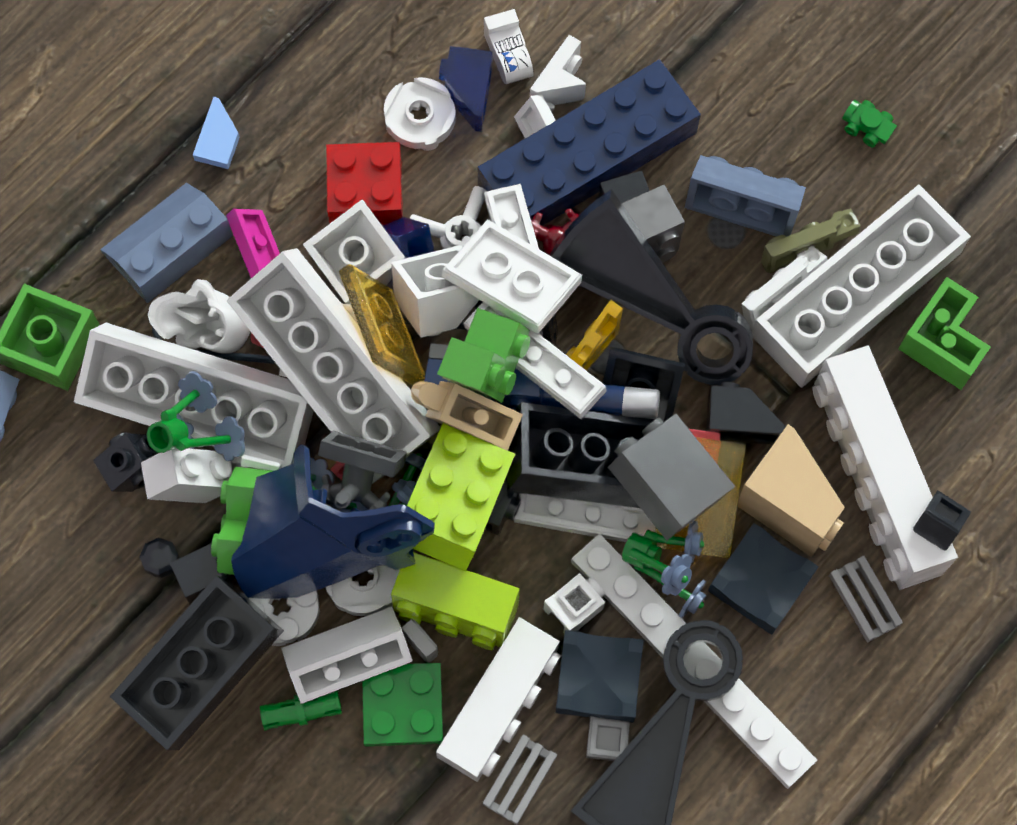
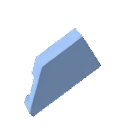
(217, 137)

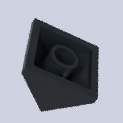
(647, 372)

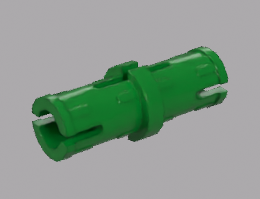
(294, 712)

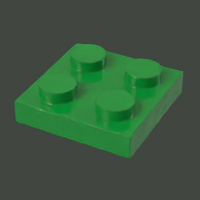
(403, 706)

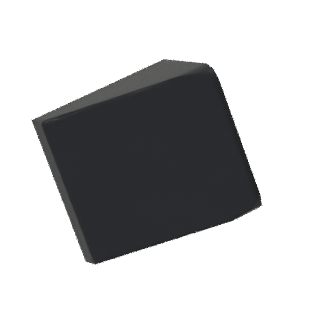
(941, 520)

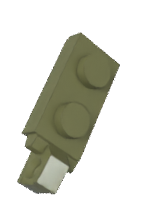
(784, 250)

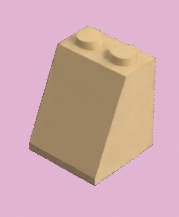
(793, 495)

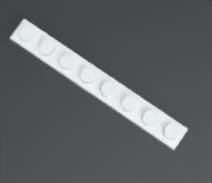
(656, 623)

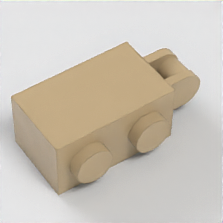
(467, 411)

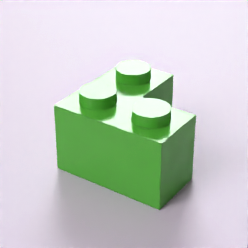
(940, 341)
(487, 356)
(237, 496)

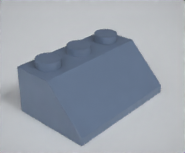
(744, 196)
(168, 241)

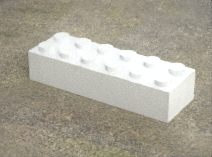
(860, 285)
(327, 356)
(140, 378)
(881, 464)

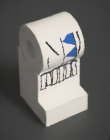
(508, 46)

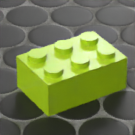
(458, 493)
(455, 601)

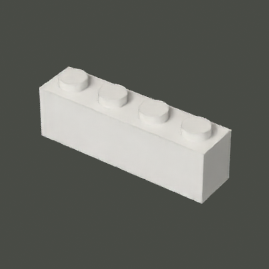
(498, 699)

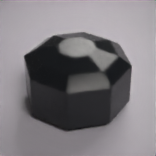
(157, 557)

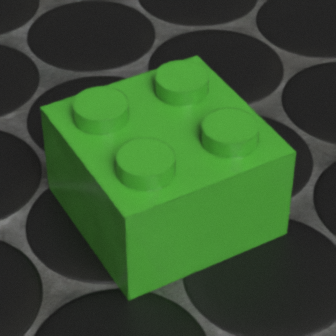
(45, 336)

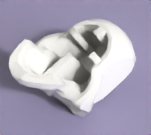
(199, 319)

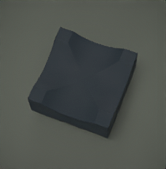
(762, 579)
(599, 676)

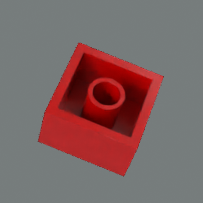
(367, 174)

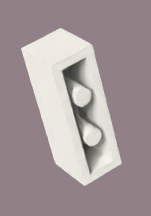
(346, 655)

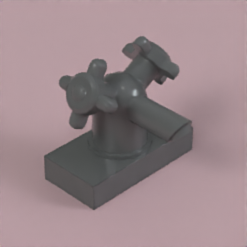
(361, 461)

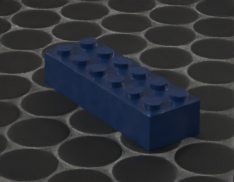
(595, 143)

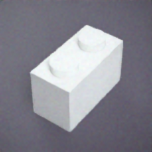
(185, 475)

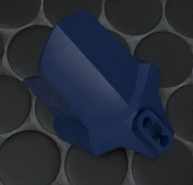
(304, 545)

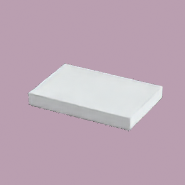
(512, 276)

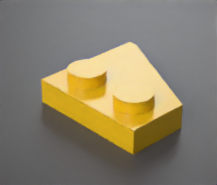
(597, 336)

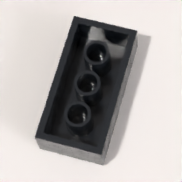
(570, 455)
(196, 663)

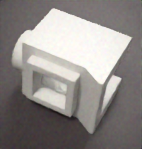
(576, 602)

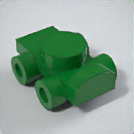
(869, 120)

